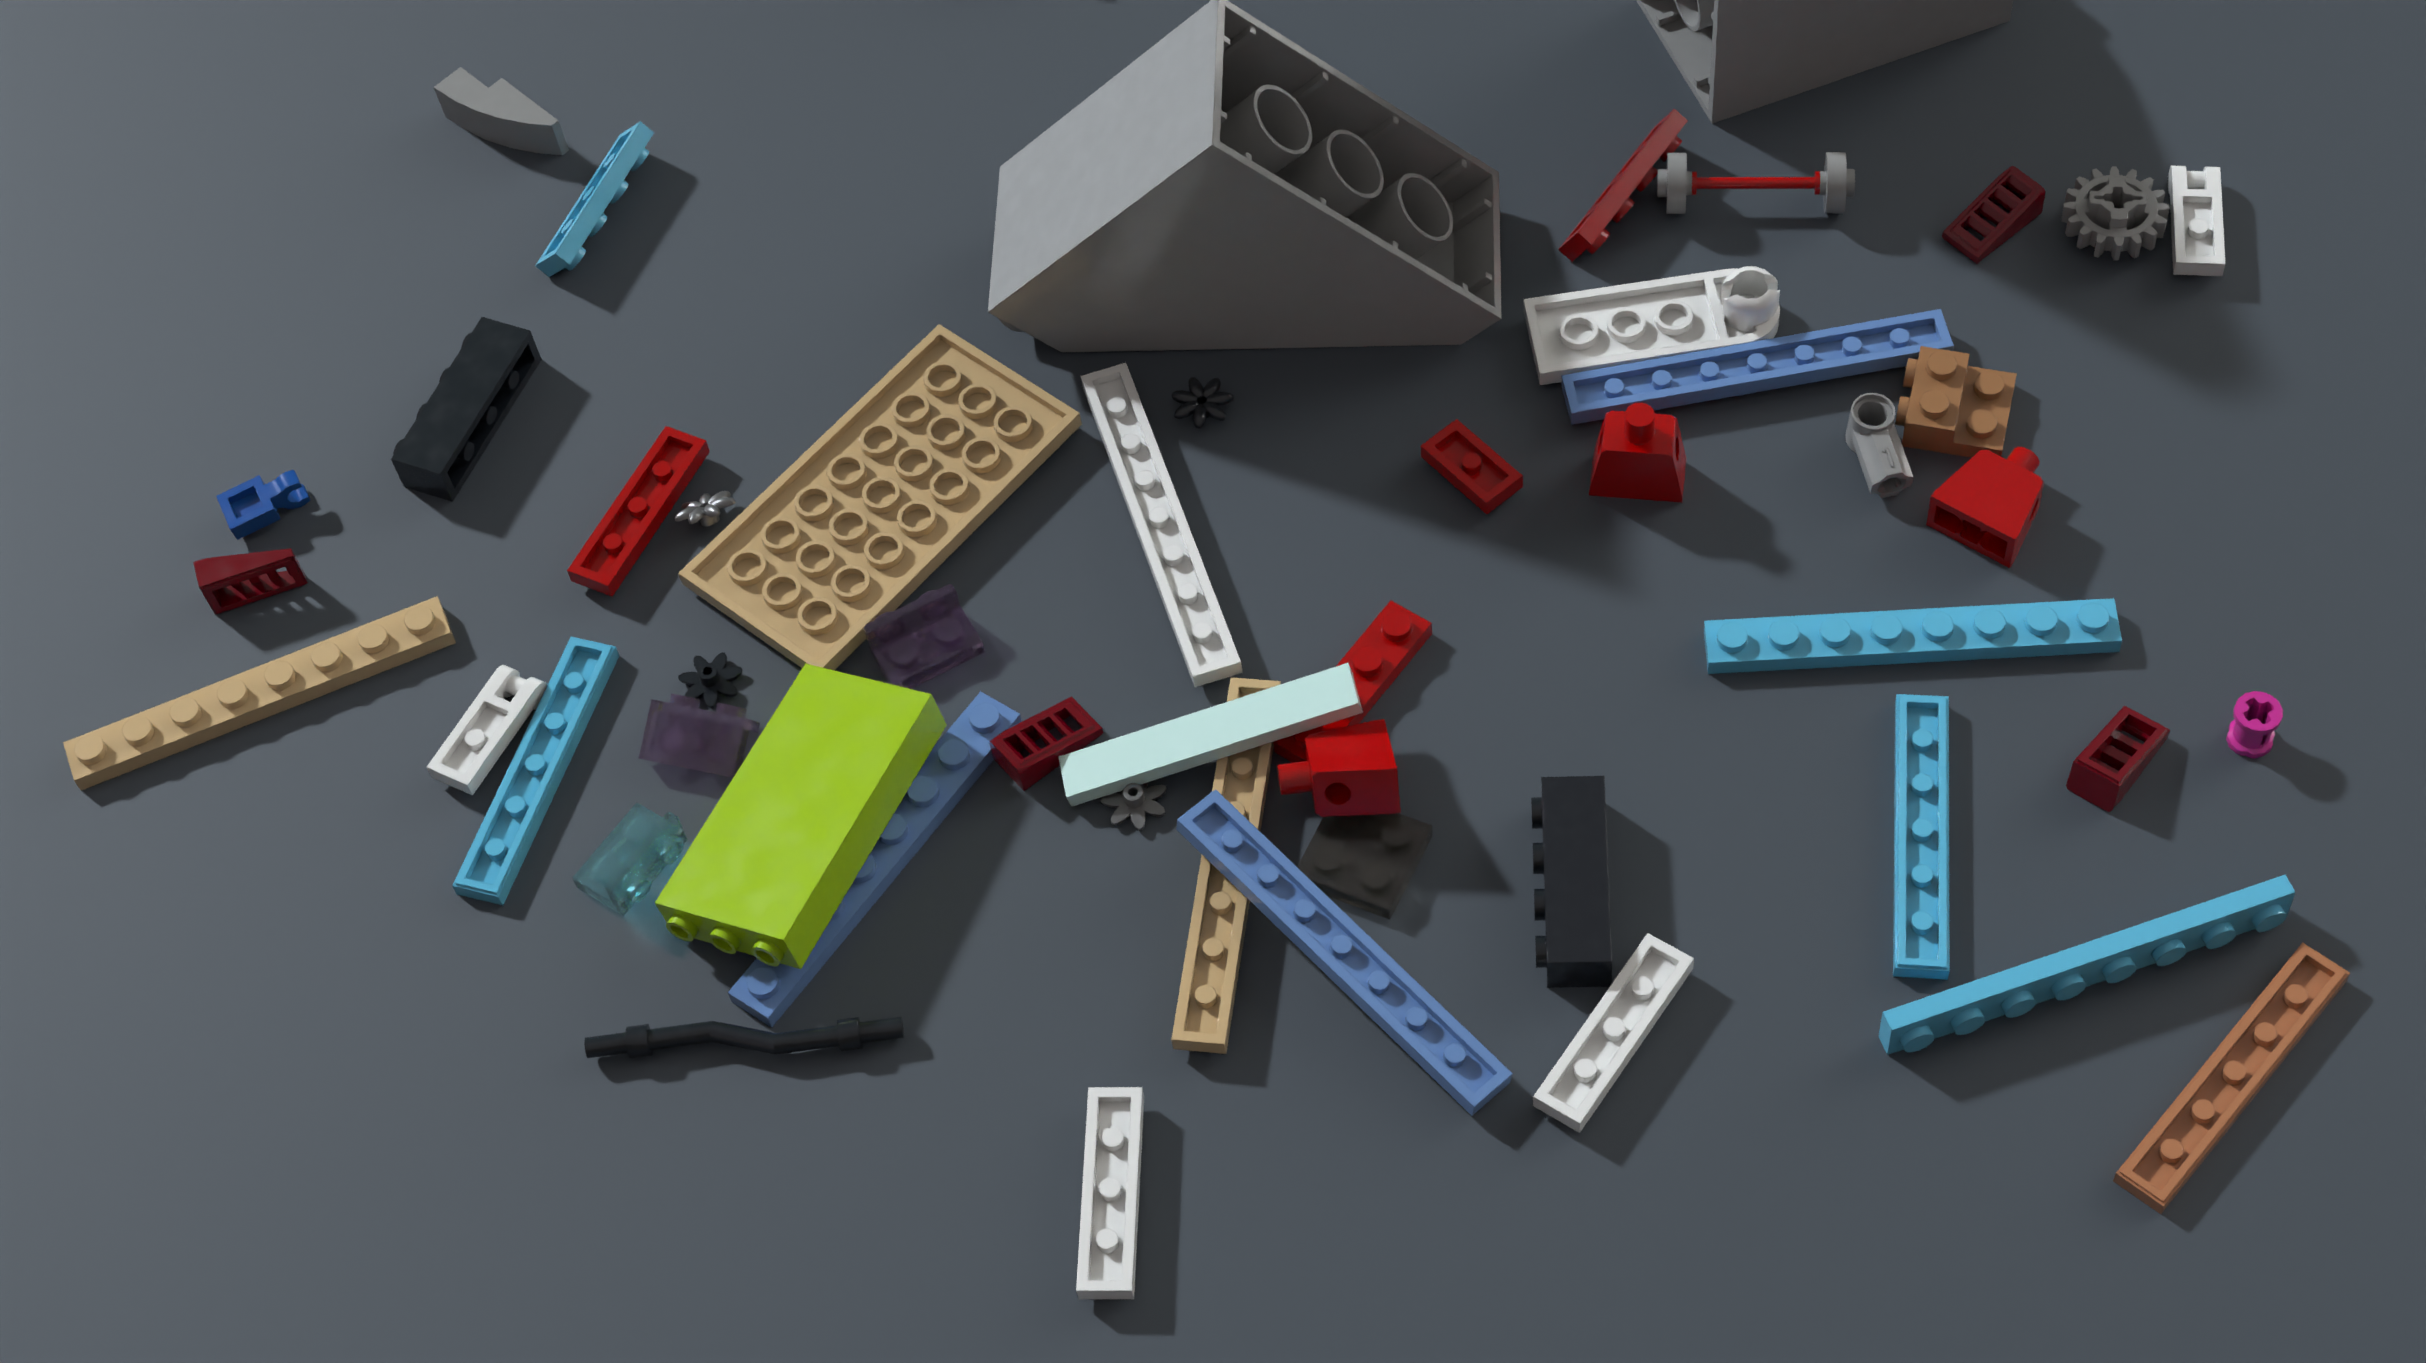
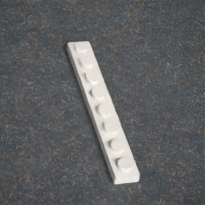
(1161, 526)

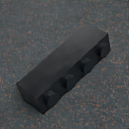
(466, 409)
(1575, 882)

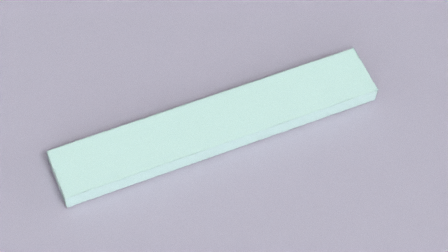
(1210, 734)

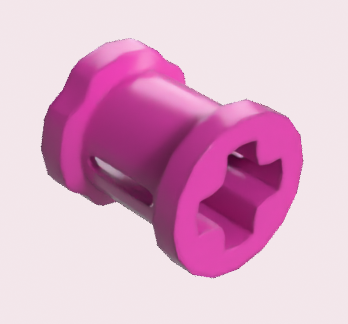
(2254, 724)

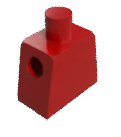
(1639, 456)
(1989, 503)
(1346, 771)

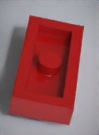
(1471, 466)

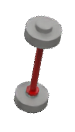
(1833, 183)

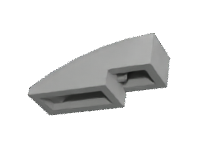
(499, 114)

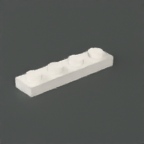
(1613, 1032)
(1110, 1193)

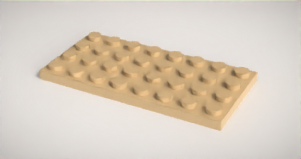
(880, 500)

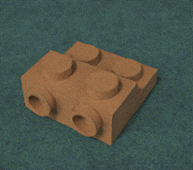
(1954, 404)

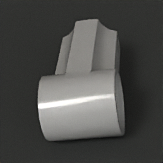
(1879, 445)

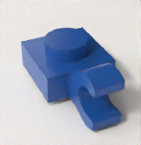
(256, 503)

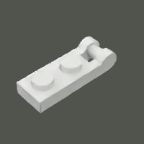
(2196, 221)
(486, 729)

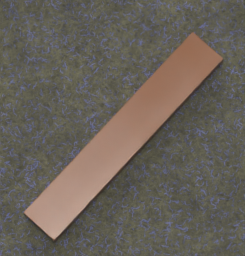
(2231, 1078)

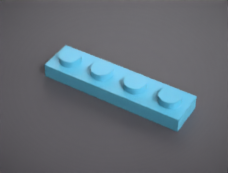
(604, 188)

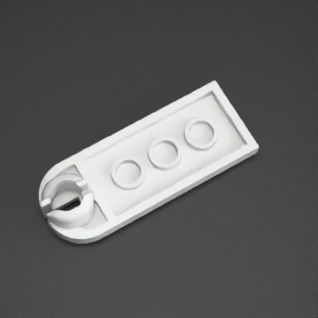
(1650, 320)

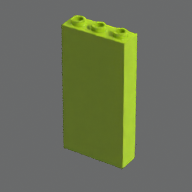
(801, 816)

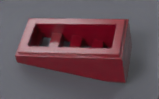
(2015, 193)
(247, 577)
(1029, 770)
(2102, 783)

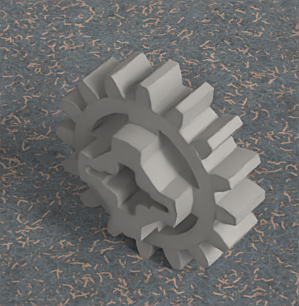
(2115, 213)

